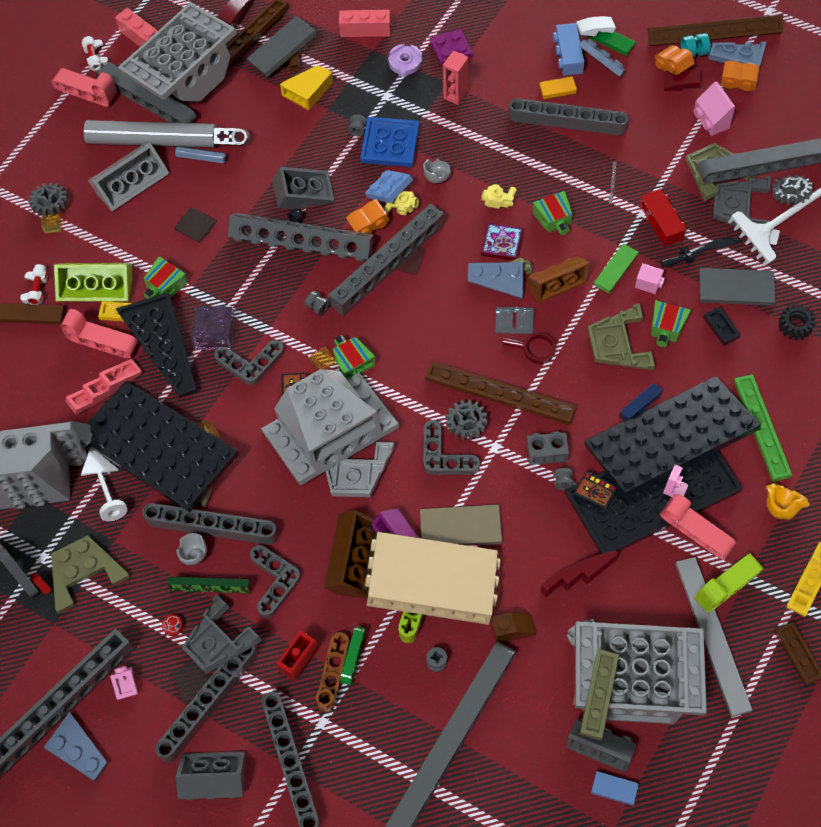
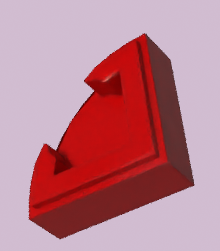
(37, 580)

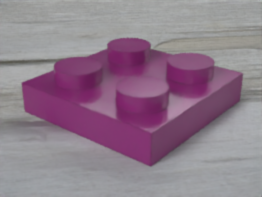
(448, 42)

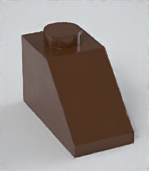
(512, 626)

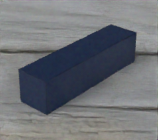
(641, 402)

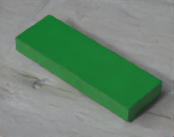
(615, 42)

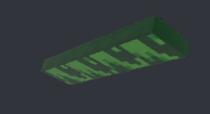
(209, 585)

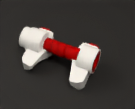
(89, 46)
(39, 276)

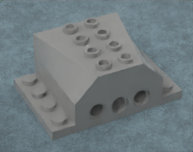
(183, 56)
(326, 422)
(37, 464)
(655, 674)

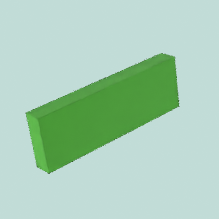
(616, 268)

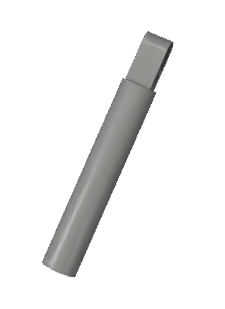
(159, 134)

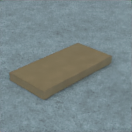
(462, 525)

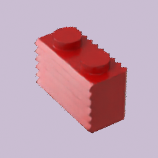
(297, 655)

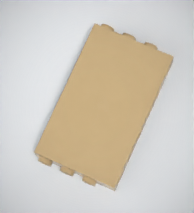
(432, 578)

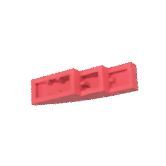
(104, 386)

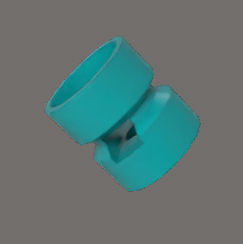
(696, 45)

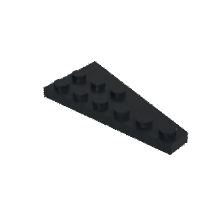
(158, 332)

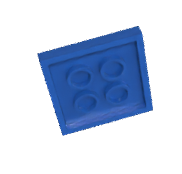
(389, 142)

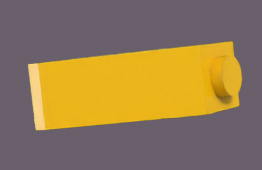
(308, 86)

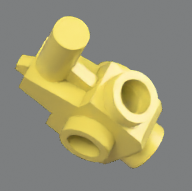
(495, 197)
(404, 203)

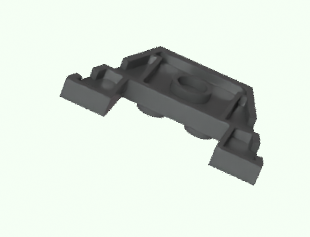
(735, 197)
(210, 645)

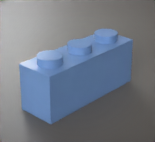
(568, 49)

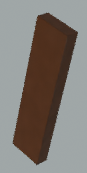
(31, 313)

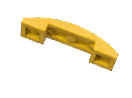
(808, 585)

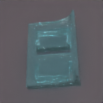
(524, 320)

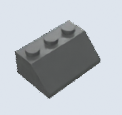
(609, 750)
(211, 775)

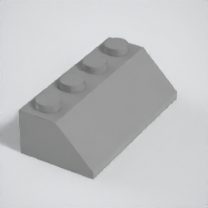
(128, 176)

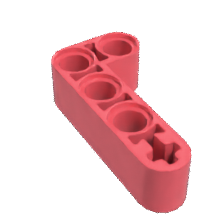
(94, 90)
(96, 336)
(696, 527)

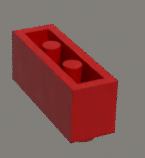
(663, 217)

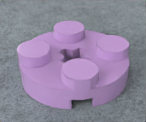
(401, 67)

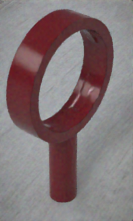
(523, 345)

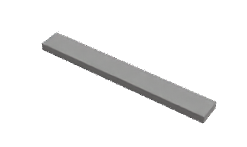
(714, 641)

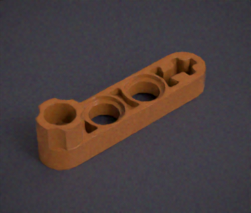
(330, 671)

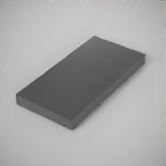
(281, 46)
(736, 286)

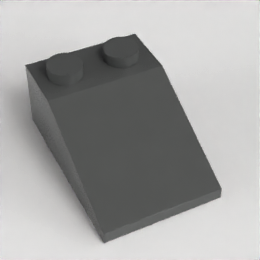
(301, 188)

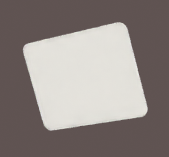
(773, 237)

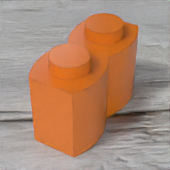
(674, 60)
(740, 75)
(368, 218)

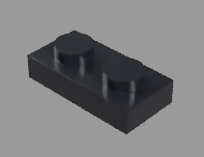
(721, 326)

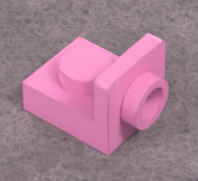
(674, 483)
(123, 682)

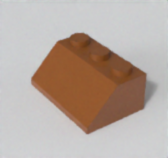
(558, 278)

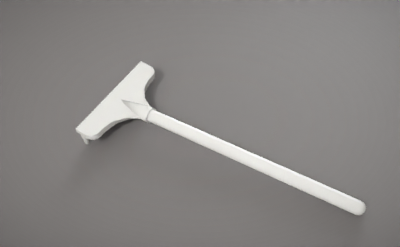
(759, 233)

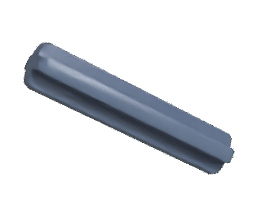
(200, 154)

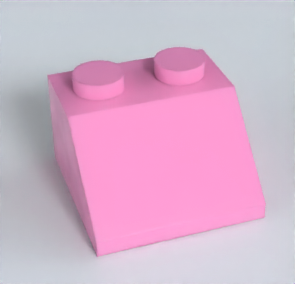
(714, 109)

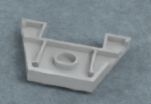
(358, 476)

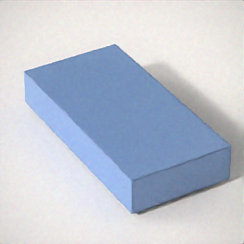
(614, 788)

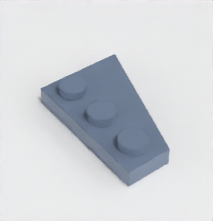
(740, 53)
(603, 56)
(501, 277)
(76, 749)

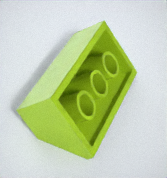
(93, 281)

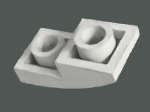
(592, 25)

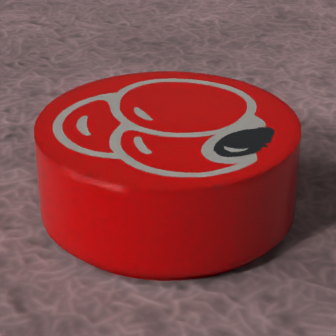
(172, 625)

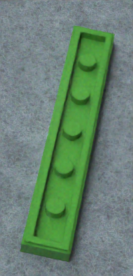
(766, 436)

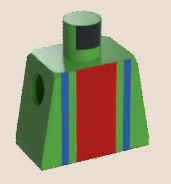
(554, 213)
(164, 278)
(668, 322)
(352, 356)

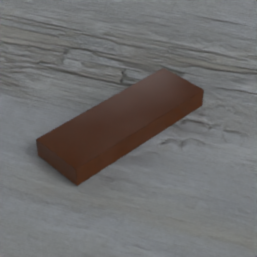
(798, 653)

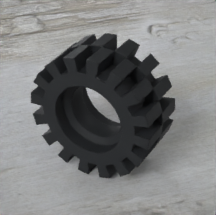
(794, 331)

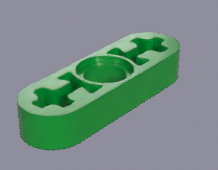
(353, 655)

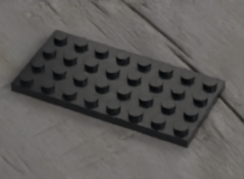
(671, 435)
(159, 446)
(638, 515)

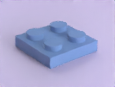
(388, 186)

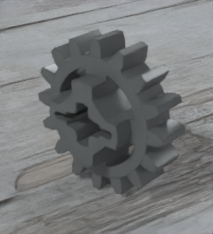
(792, 189)
(40, 203)
(467, 422)

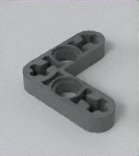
(249, 368)
(436, 457)
(17, 573)
(280, 575)

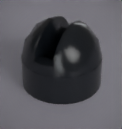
(295, 215)

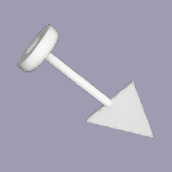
(97, 465)

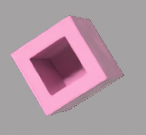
(649, 279)

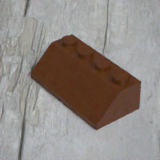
(351, 555)

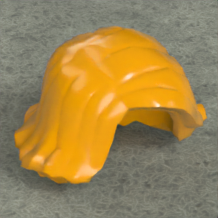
(783, 502)

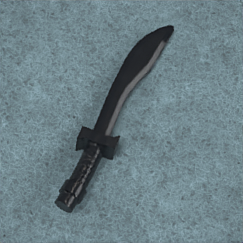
(688, 256)

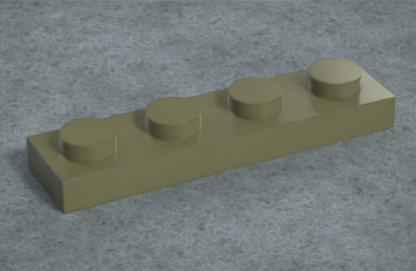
(599, 694)

